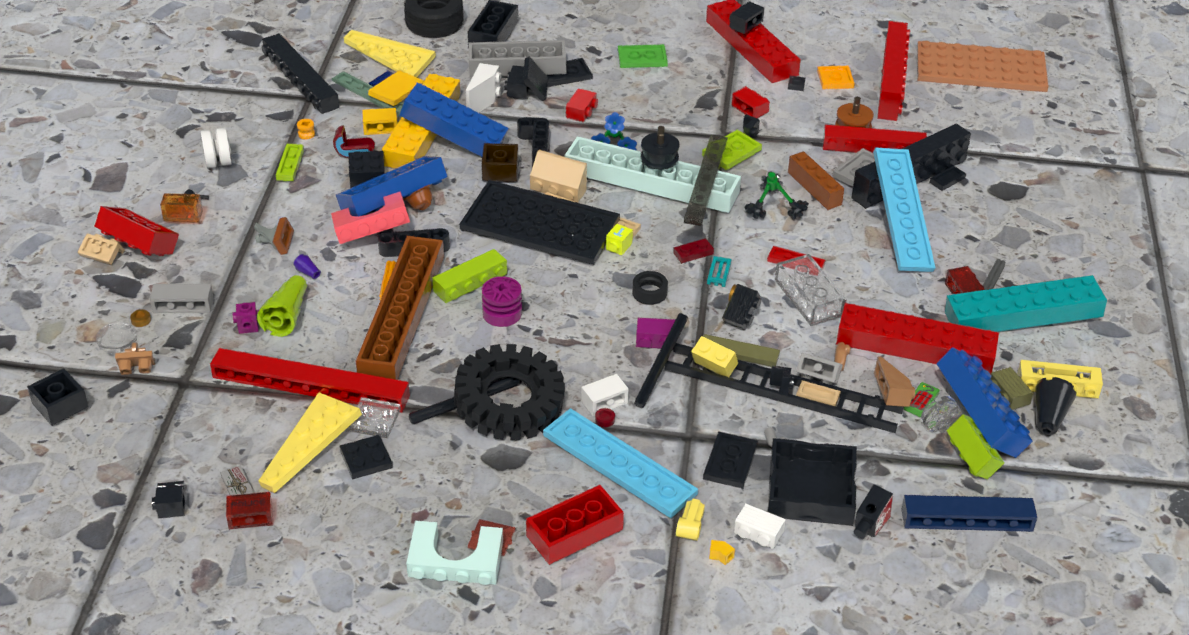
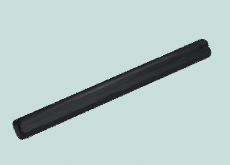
(660, 360)
(448, 405)

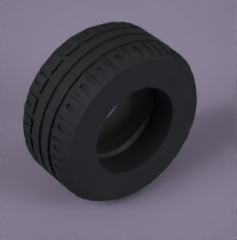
(433, 17)

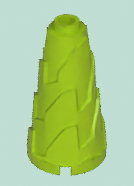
(283, 307)

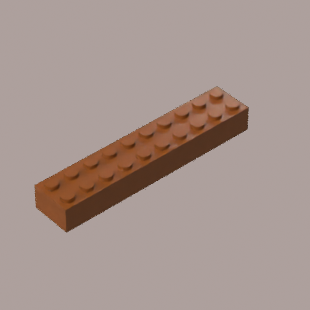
(400, 308)

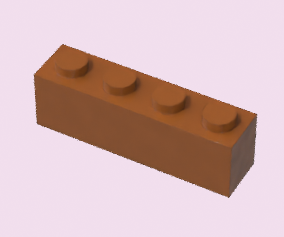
(815, 180)

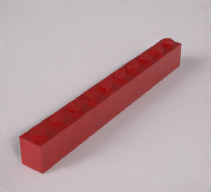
(306, 378)

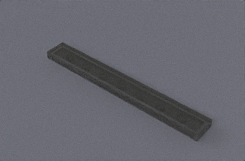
(705, 180)

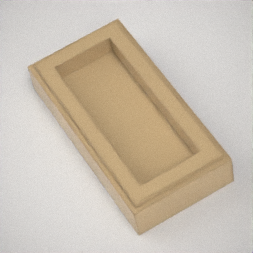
(818, 393)

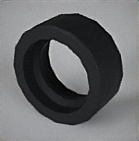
(648, 296)

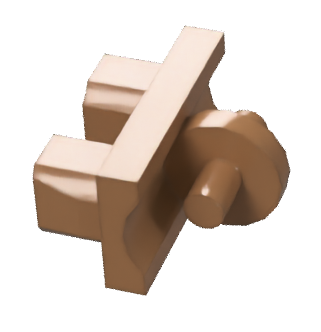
(135, 357)

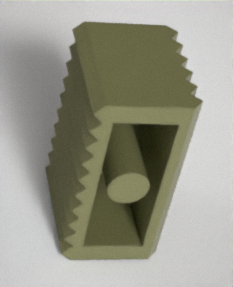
(1012, 387)

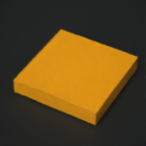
(835, 77)

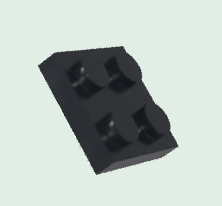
(365, 456)

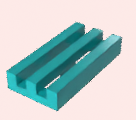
(717, 280)

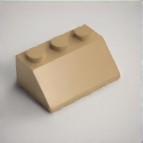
(559, 176)

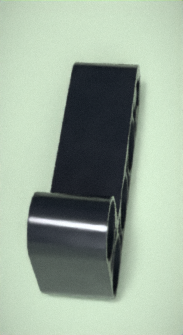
(534, 129)
(391, 242)

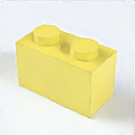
(714, 357)

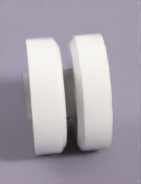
(218, 147)

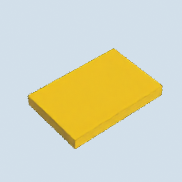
(394, 88)

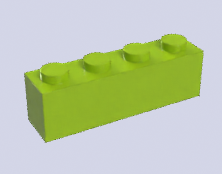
(469, 275)

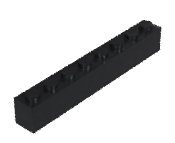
(300, 73)

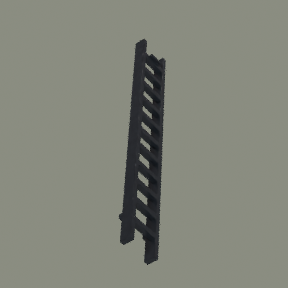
(761, 390)

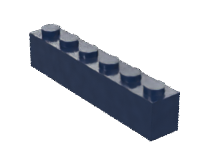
(969, 513)

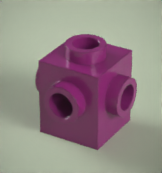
(246, 317)

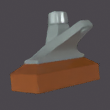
(279, 236)

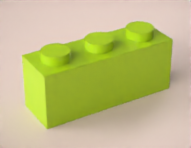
(974, 448)

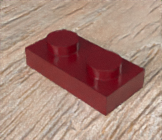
(693, 250)

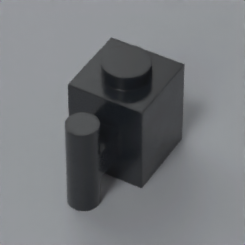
(169, 499)

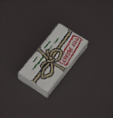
(236, 481)

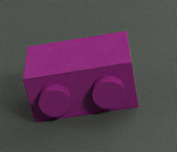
(652, 332)

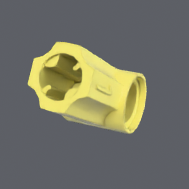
(690, 523)

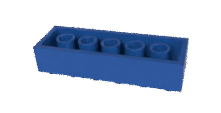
(451, 119)
(404, 179)
(984, 402)

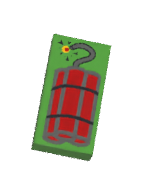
(923, 396)

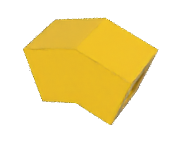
(721, 551)

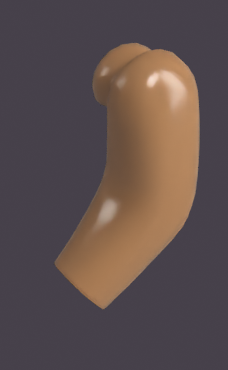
(841, 353)

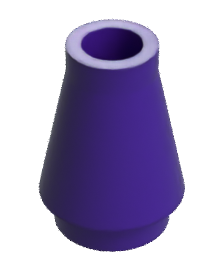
(306, 266)

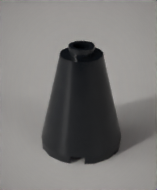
(1053, 403)

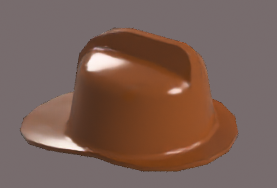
(421, 198)

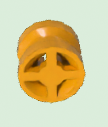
(305, 129)

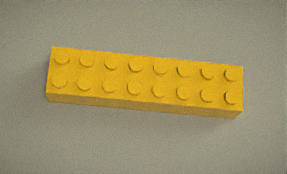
(410, 140)

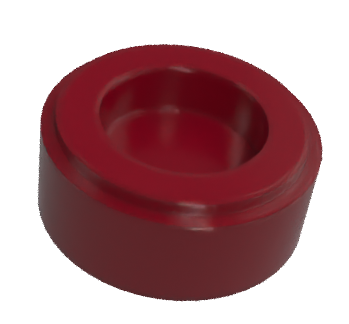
(605, 417)

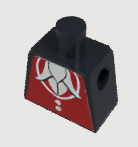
(873, 512)

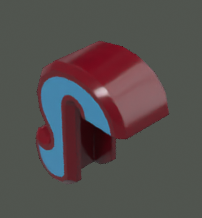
(344, 146)

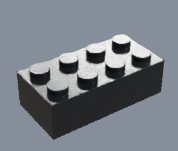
(494, 23)

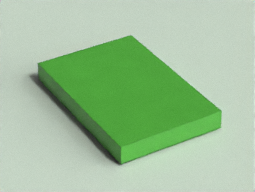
(642, 56)

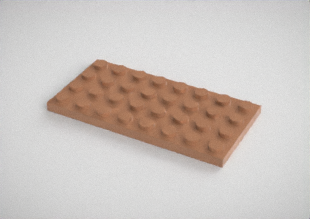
(981, 66)

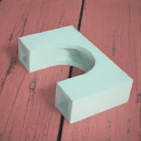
(477, 568)

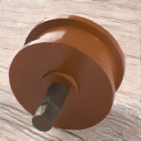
(854, 115)

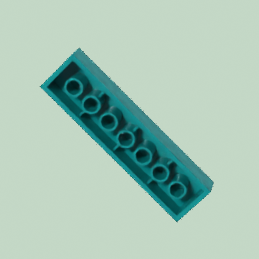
(1028, 304)

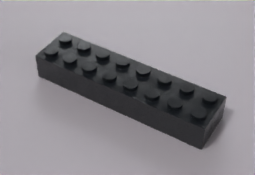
(928, 159)

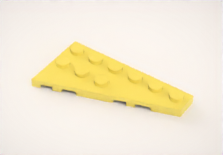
(391, 53)
(315, 431)

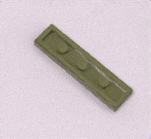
(749, 352)

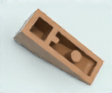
(893, 384)

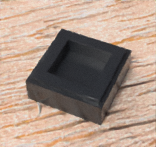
(796, 83)

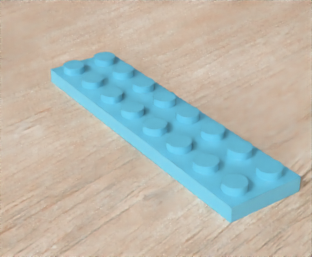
(904, 210)
(621, 463)

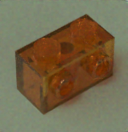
(181, 207)

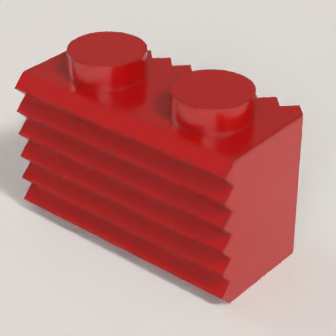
(750, 102)
(581, 105)

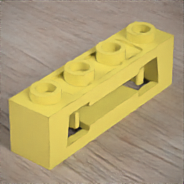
(1084, 387)

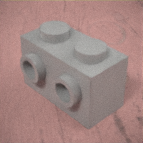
(820, 368)

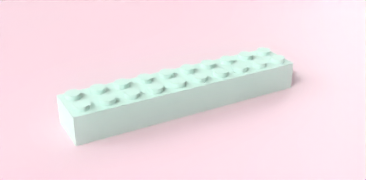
(625, 169)

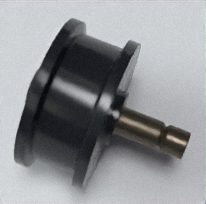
(660, 150)

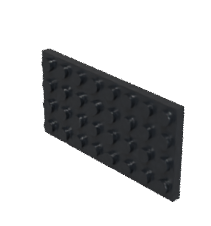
(540, 221)

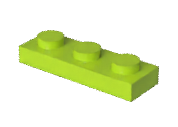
(290, 162)

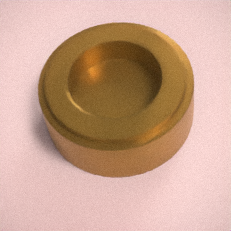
(140, 318)

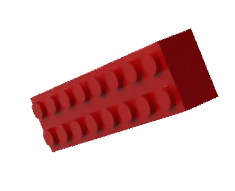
(757, 46)
(894, 71)
(913, 336)

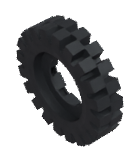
(485, 367)

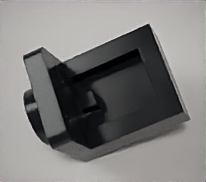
(751, 126)
(781, 377)

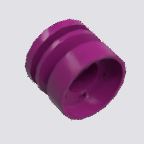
(501, 301)

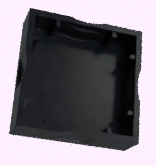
(812, 482)

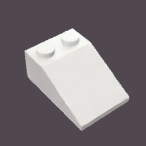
(483, 87)

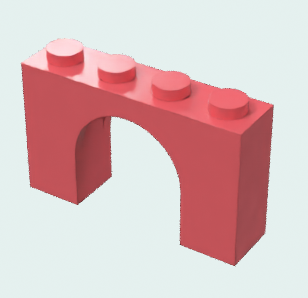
(353, 227)

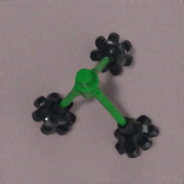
(771, 183)

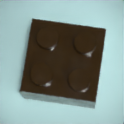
(500, 162)

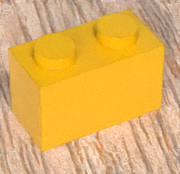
(379, 121)

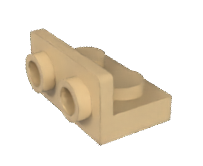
(99, 248)

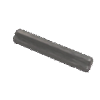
(994, 274)

